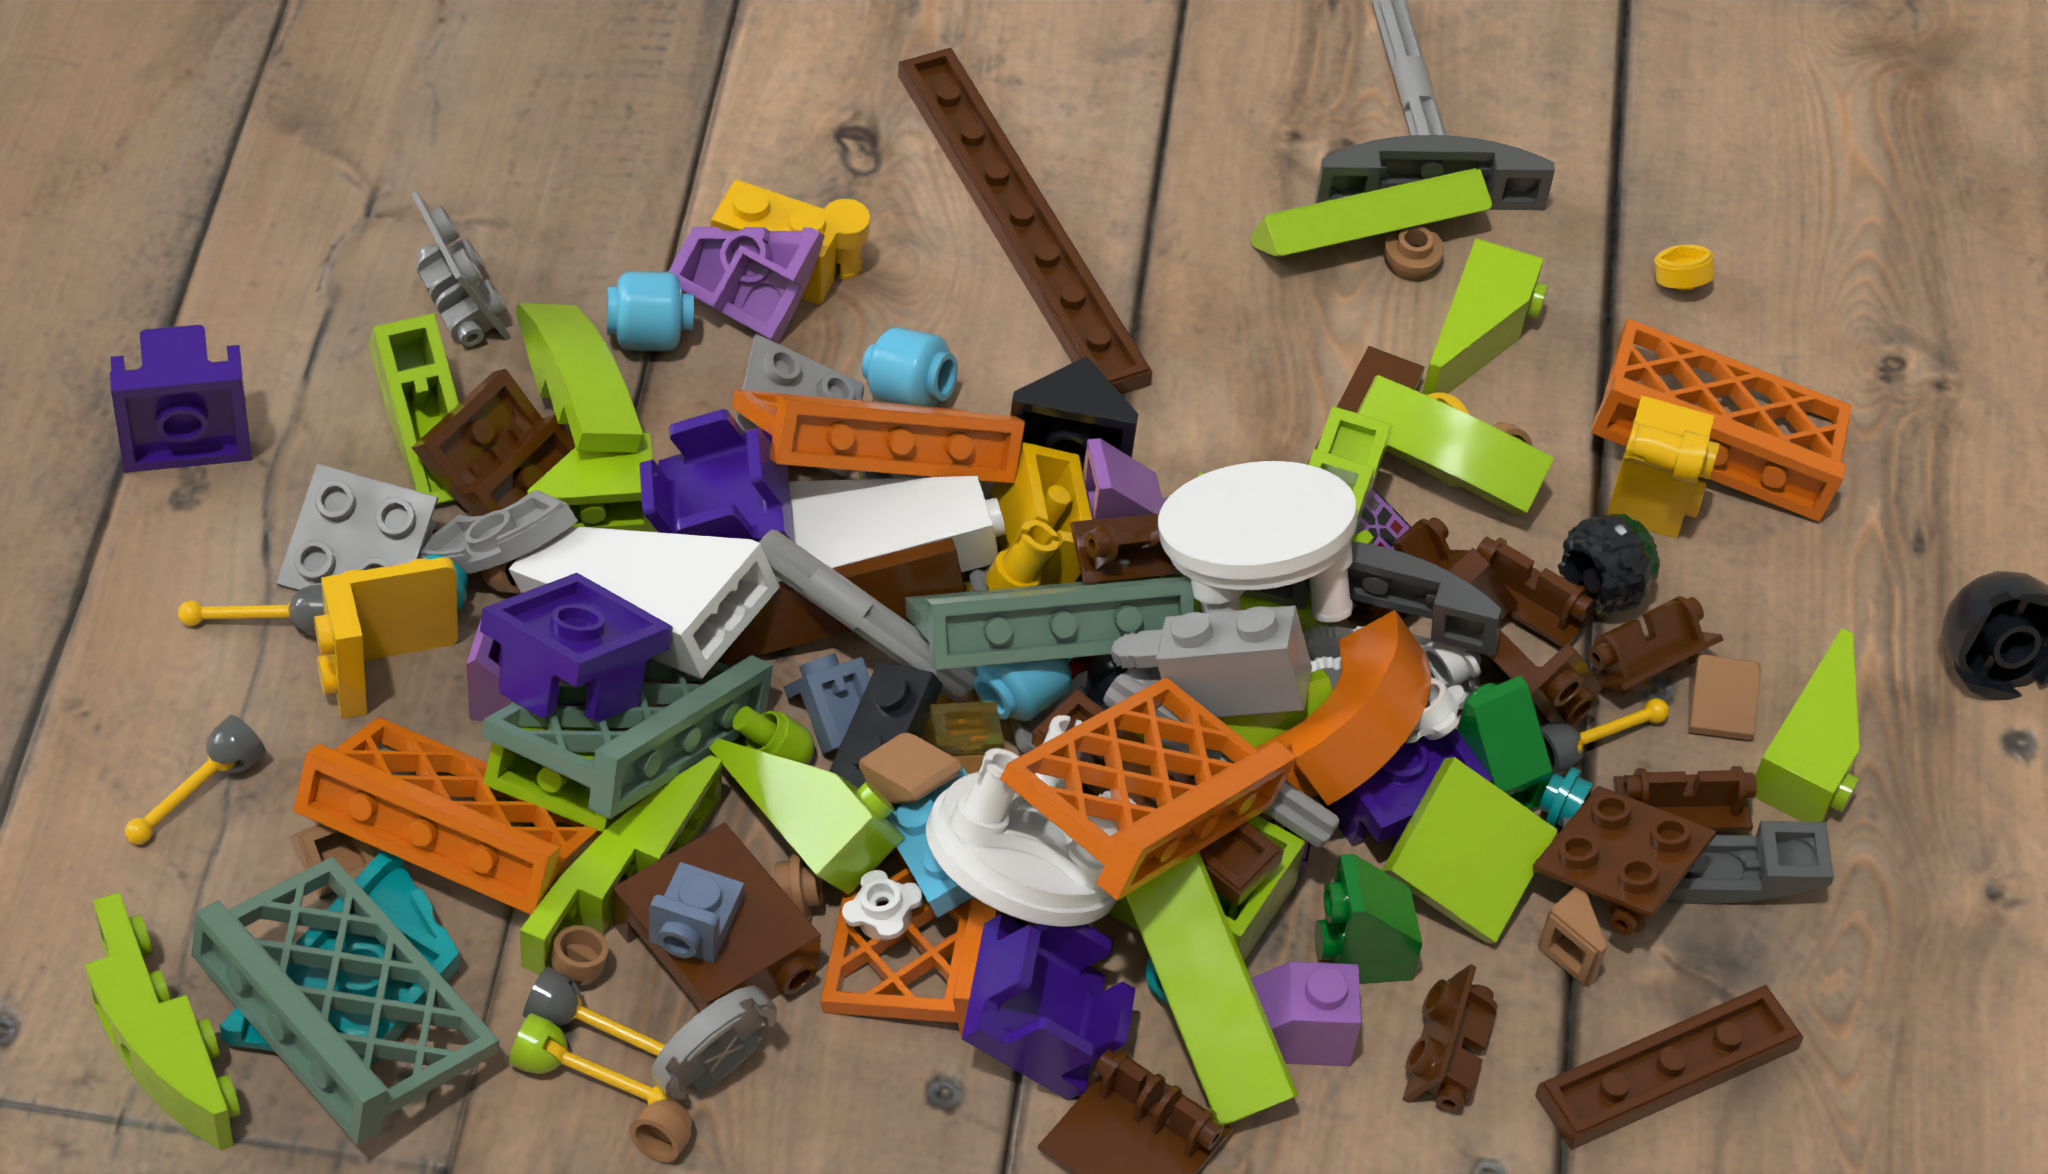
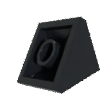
(1075, 407)

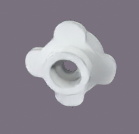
(1453, 664)
(1440, 712)
(882, 921)

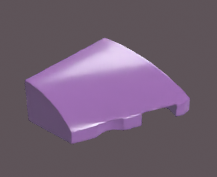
(749, 273)

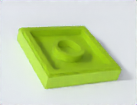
(1469, 850)

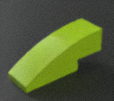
(1457, 446)

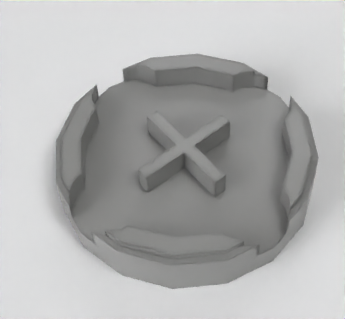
(713, 1042)

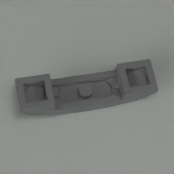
(1511, 174)
(1411, 585)
(1744, 868)

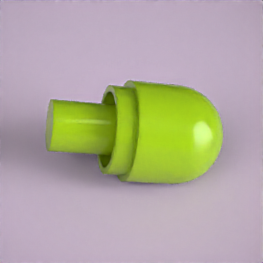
(775, 734)

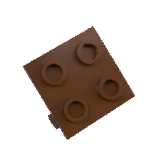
(1625, 855)
(1133, 1125)

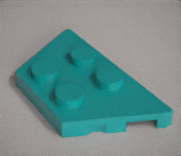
(411, 912)

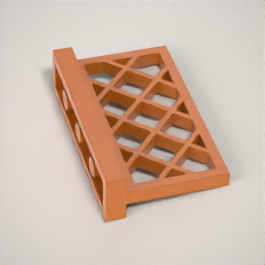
(885, 436)
(1748, 459)
(1185, 815)
(421, 824)
(880, 1000)

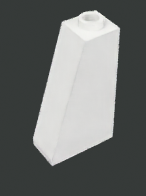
(876, 517)
(692, 582)

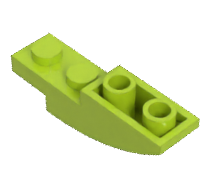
(156, 1034)

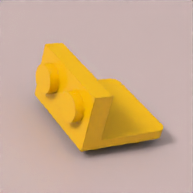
(381, 616)

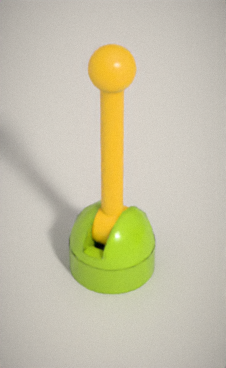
(543, 1047)

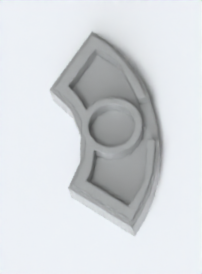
(501, 535)

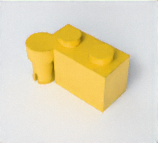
(841, 221)
(1663, 465)
(1037, 520)

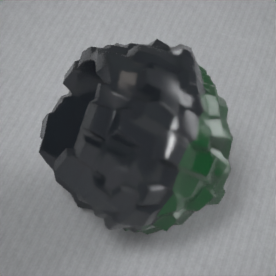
(1613, 558)

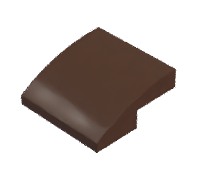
(493, 446)

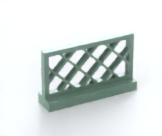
(1042, 619)
(659, 740)
(301, 1033)

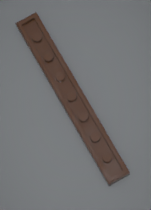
(1022, 219)

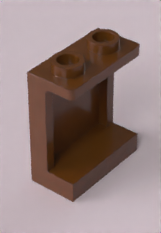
(1562, 687)
(766, 944)

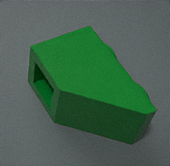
(1507, 739)
(1369, 923)

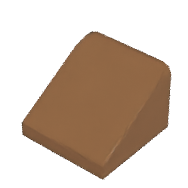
(1724, 697)
(908, 768)
(324, 842)
(1574, 937)

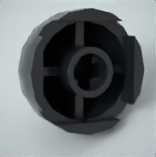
(1998, 634)

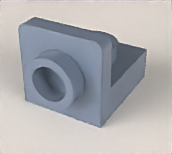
(830, 696)
(694, 913)

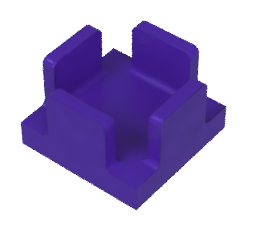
(179, 403)
(718, 482)
(574, 635)
(1394, 792)
(1043, 1004)

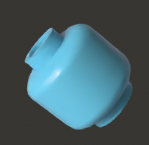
(648, 311)
(910, 368)
(1023, 688)

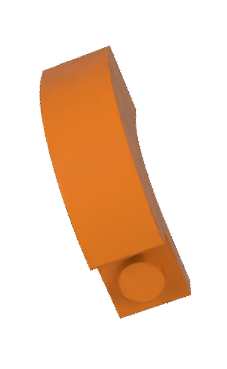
(1365, 716)

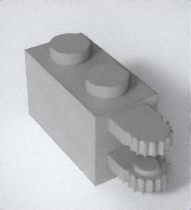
(1225, 659)

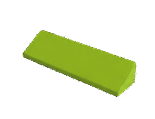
(1372, 213)
(1211, 992)

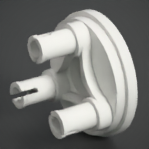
(1263, 531)
(1012, 852)

